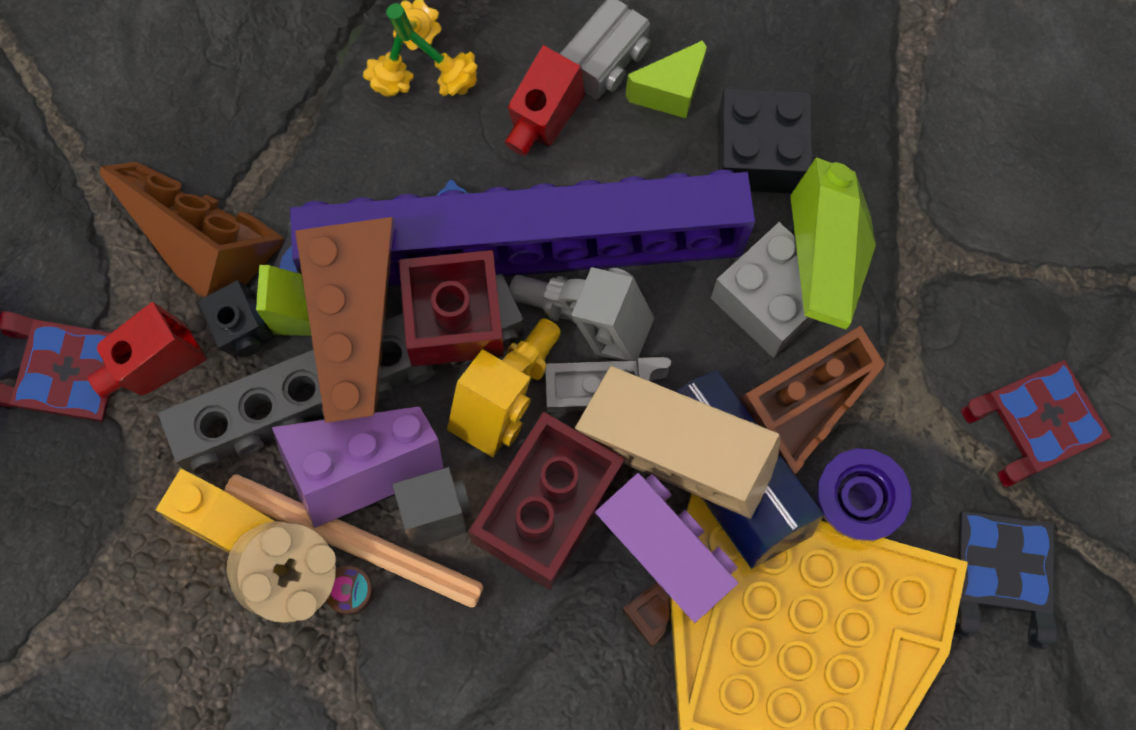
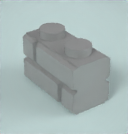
(608, 46)

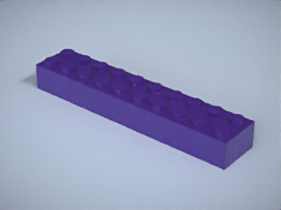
(561, 226)

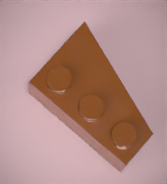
(814, 394)

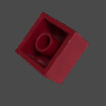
(450, 307)

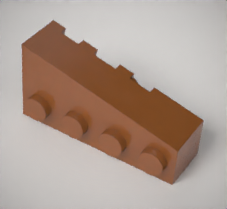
(346, 302)

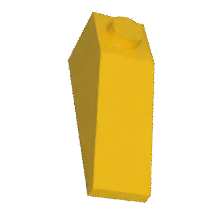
(210, 513)

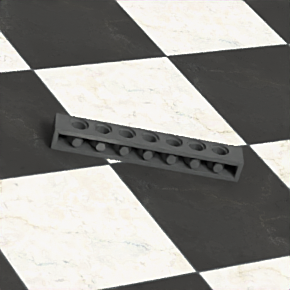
(189, 422)

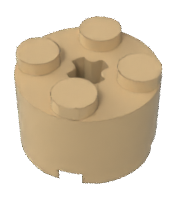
(275, 597)

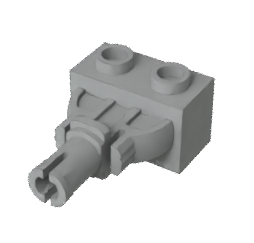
(603, 307)

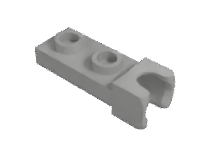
(574, 384)

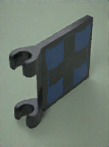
(1007, 570)

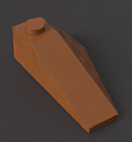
(189, 231)

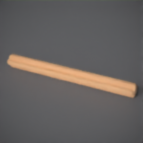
(360, 543)

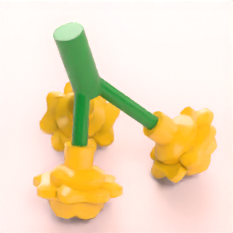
(417, 28)

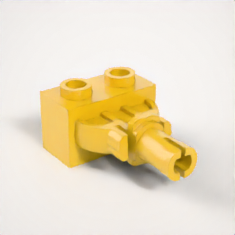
(493, 391)

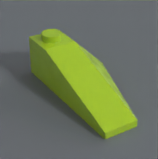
(831, 241)

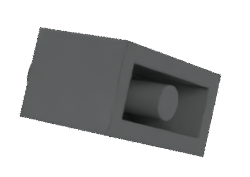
(432, 507)

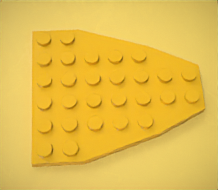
(816, 635)

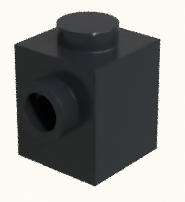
(235, 321)

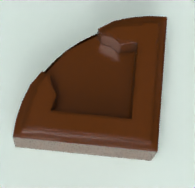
(650, 613)

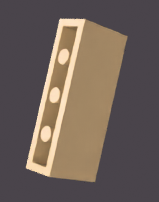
(682, 440)

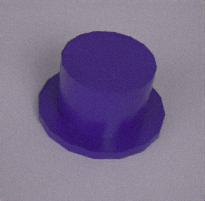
(864, 494)

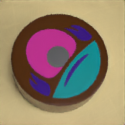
(350, 591)

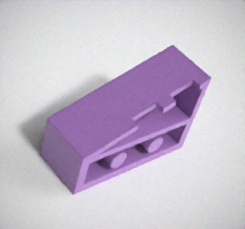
(356, 460)
(668, 545)

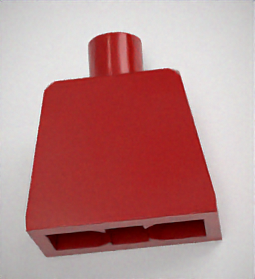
(544, 101)
(146, 353)

